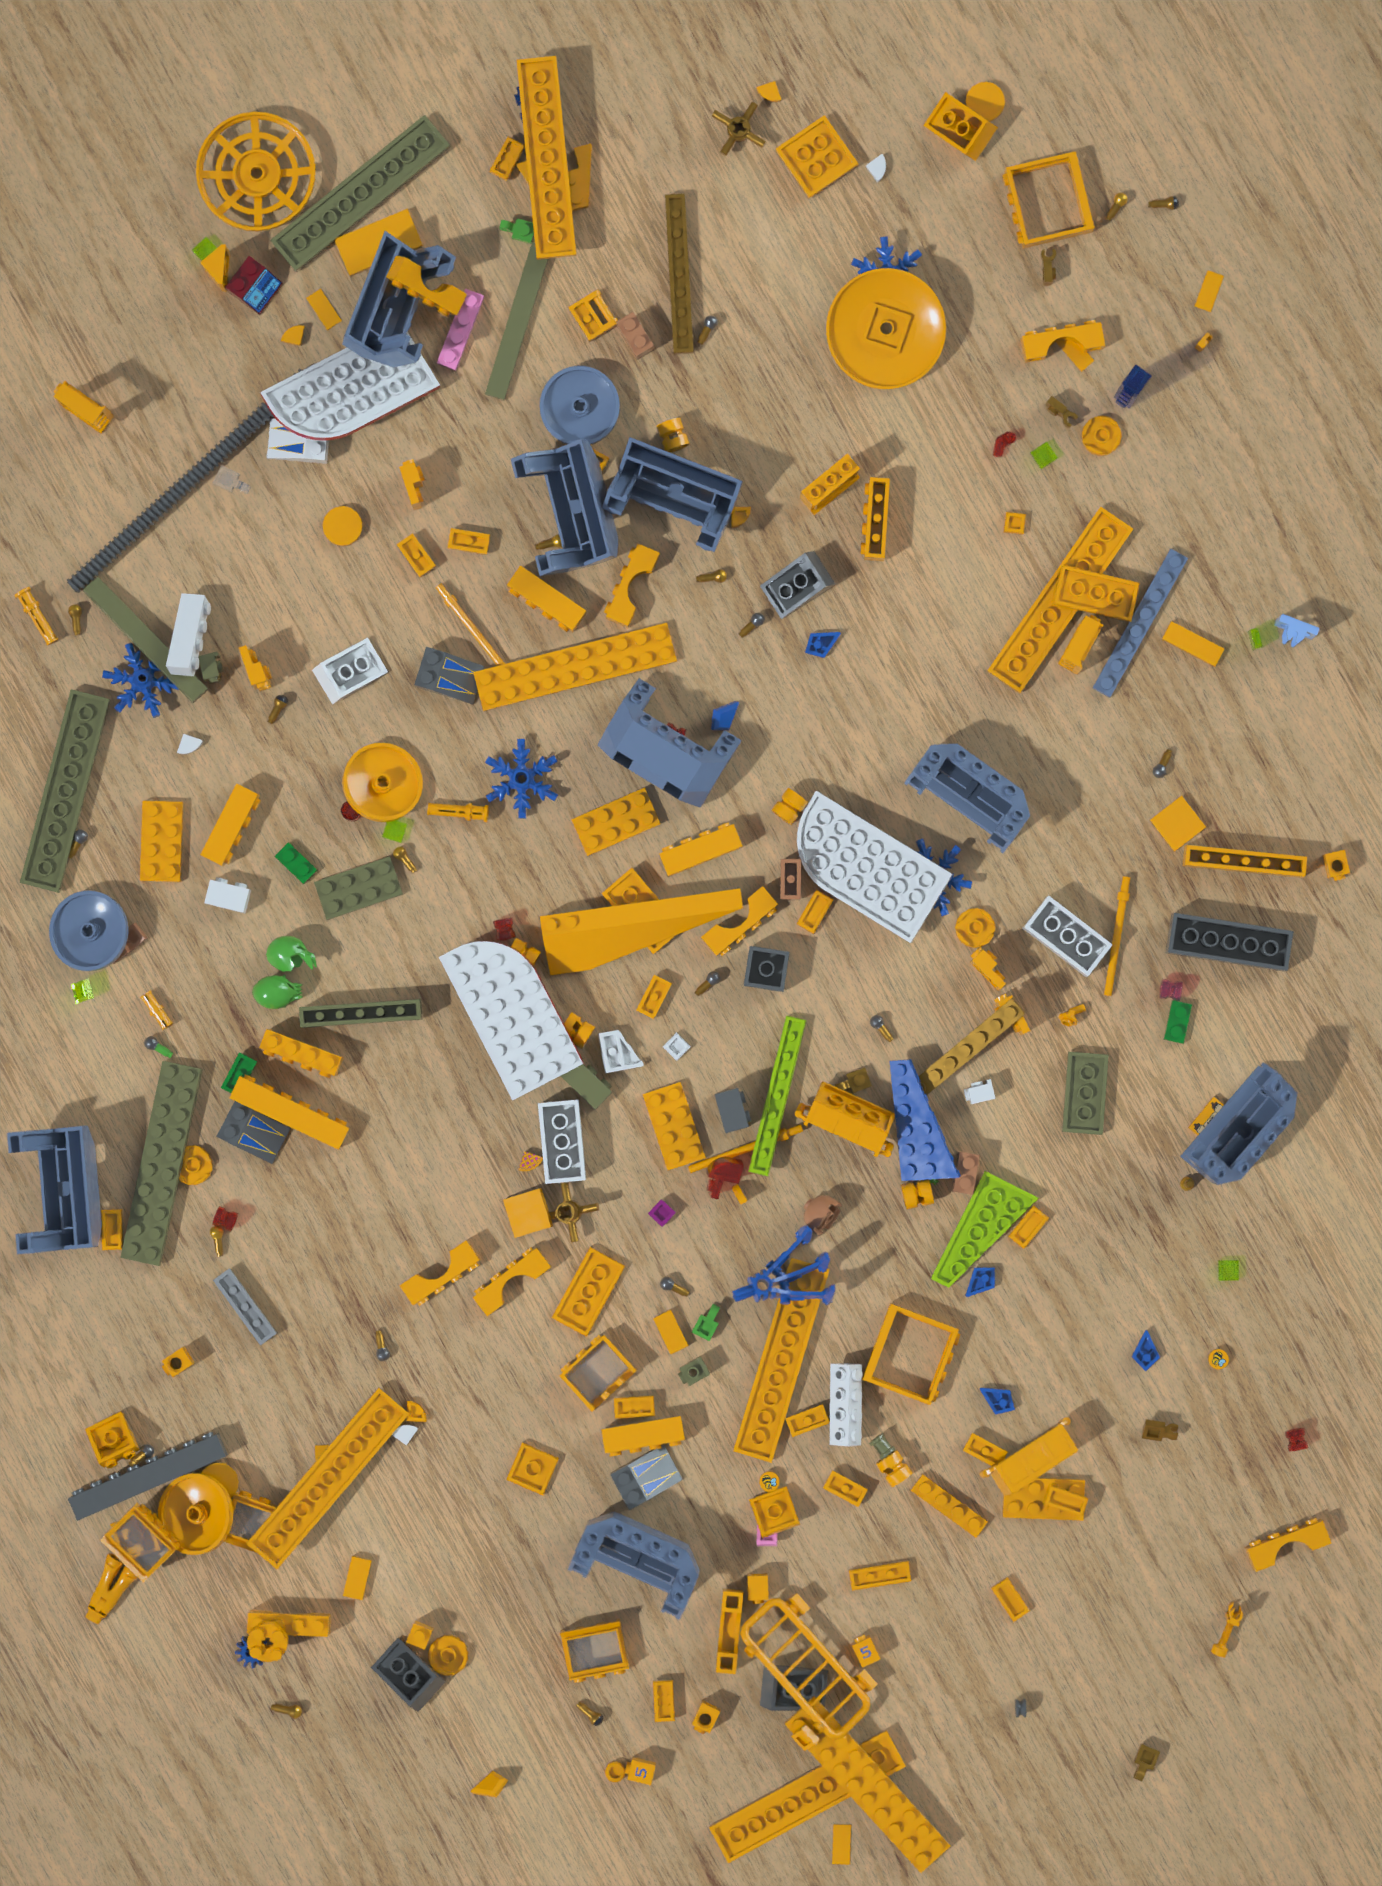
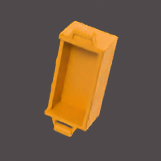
(849, 1118)
(1033, 1459)

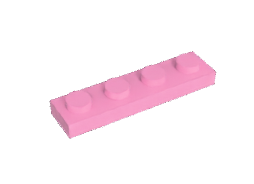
(460, 331)

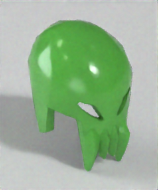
(289, 952)
(276, 992)

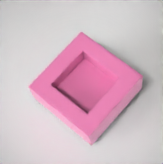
(767, 1541)

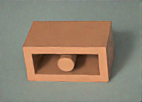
(635, 335)
(790, 879)
(967, 1166)

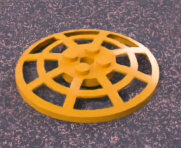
(251, 160)

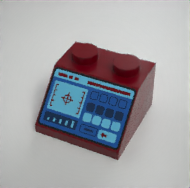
(254, 285)

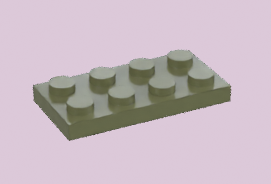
(358, 888)
(1085, 1093)

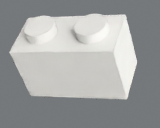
(227, 895)

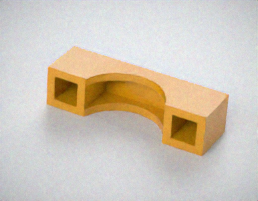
(407, 275)
(1087, 336)
(641, 562)
(720, 938)
(418, 1287)
(491, 1297)
(1263, 1553)
(294, 1624)
(729, 1631)

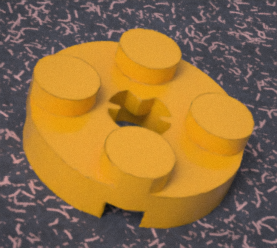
(263, 1652)

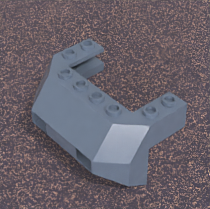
(385, 311)
(674, 487)
(577, 502)
(662, 753)
(973, 791)
(1243, 1127)
(67, 1188)
(640, 1554)

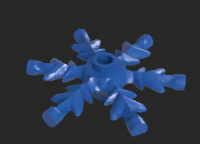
(885, 252)
(136, 685)
(521, 770)
(956, 882)

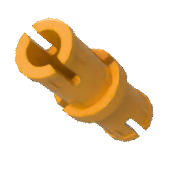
(156, 1010)

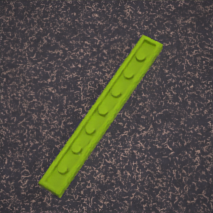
(777, 1096)

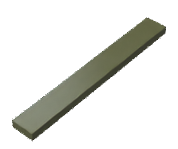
(516, 325)
(141, 637)

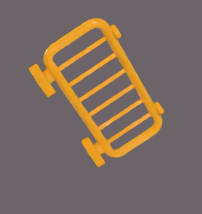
(859, 1683)

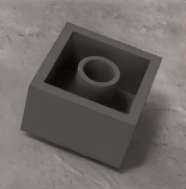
(766, 969)
(732, 1110)

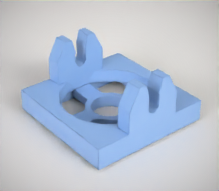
(1295, 629)

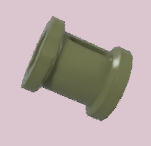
(882, 1445)

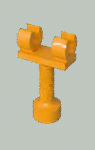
(1232, 1619)

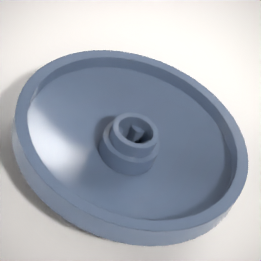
(579, 405)
(88, 931)

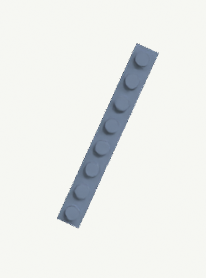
(1140, 623)

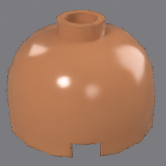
(821, 1213)

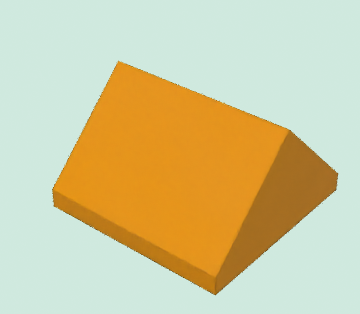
(217, 266)

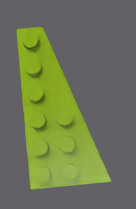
(987, 1216)

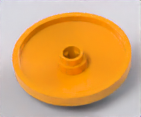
(382, 782)
(196, 1512)

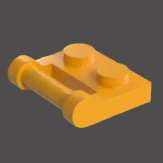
(587, 317)

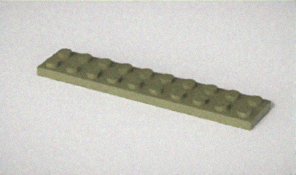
(360, 193)
(65, 791)
(161, 1163)

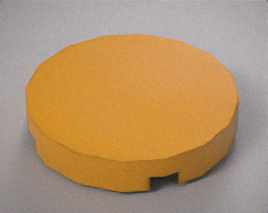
(986, 100)
(1101, 435)
(342, 526)
(975, 928)
(198, 1164)
(225, 1475)
(448, 1655)

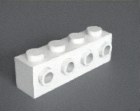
(188, 634)
(845, 1404)

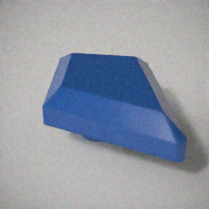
(821, 643)
(723, 716)
(981, 1280)
(1145, 1352)
(998, 1400)

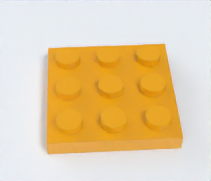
(816, 156)

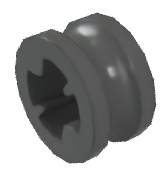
(1020, 1708)

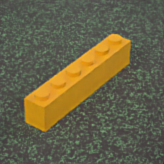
(1244, 861)
(289, 1112)

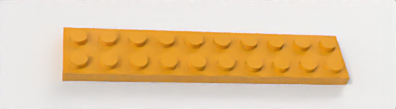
(546, 157)
(1047, 621)
(575, 667)
(779, 1367)
(327, 1478)
(873, 1791)
(794, 1803)

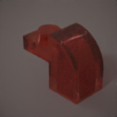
(722, 1170)

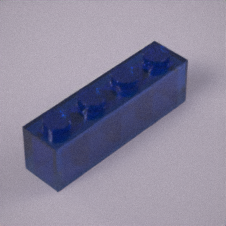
(1132, 387)

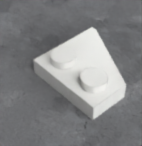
(617, 1053)

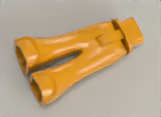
(104, 1597)

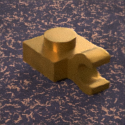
(1049, 273)
(1057, 408)
(856, 1081)
(1157, 1430)
(1146, 1759)

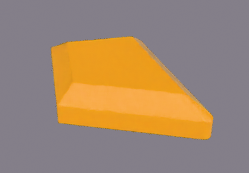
(490, 1785)

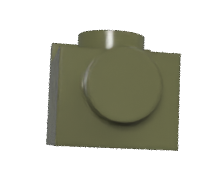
(211, 667)
(697, 1364)

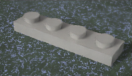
(245, 1306)

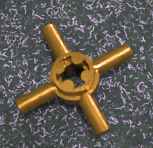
(741, 136)
(576, 1211)

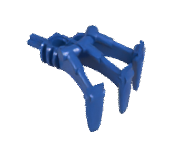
(785, 1294)

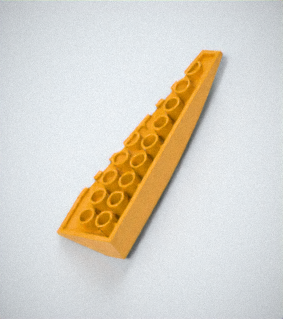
(600, 935)

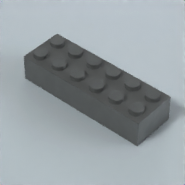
(1229, 942)

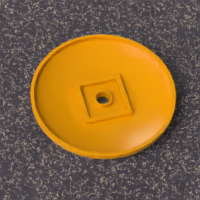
(878, 357)

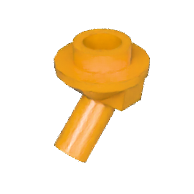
(1068, 1018)

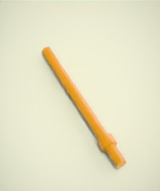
(451, 601)
(1123, 897)
(784, 1134)

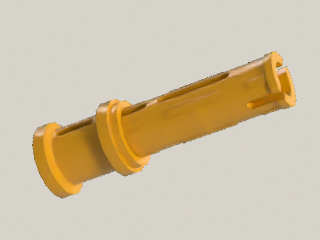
(31, 607)
(481, 812)

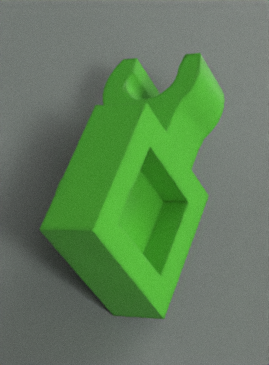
(521, 230)
(706, 1325)

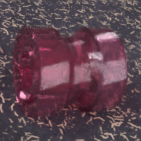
(1170, 989)

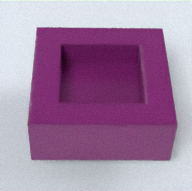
(661, 1213)

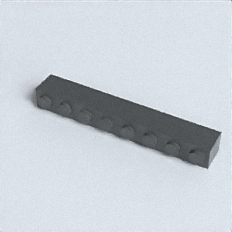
(147, 1476)

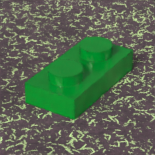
(296, 863)
(1177, 1022)
(240, 1067)

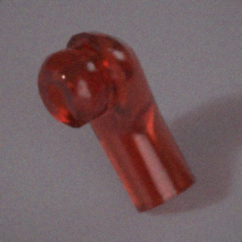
(1002, 441)

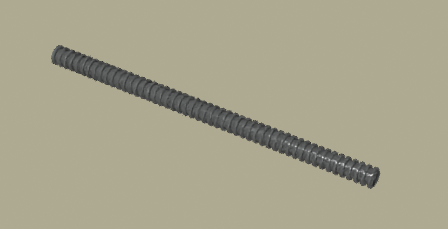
(170, 497)

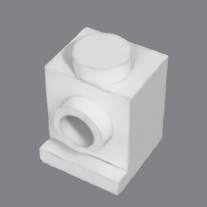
(979, 1092)

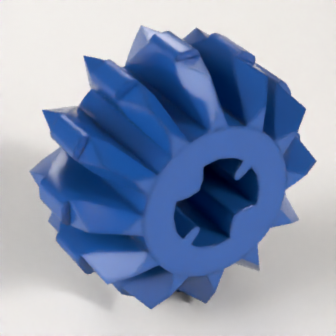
(245, 1655)

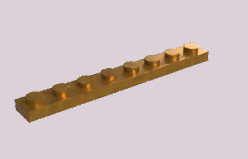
(679, 273)
(970, 1045)

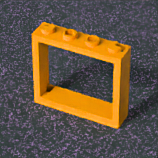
(1079, 188)
(939, 1375)

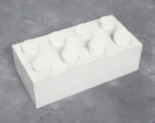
(1067, 936)
(562, 1141)

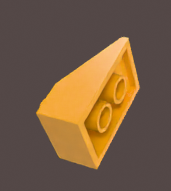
(960, 126)

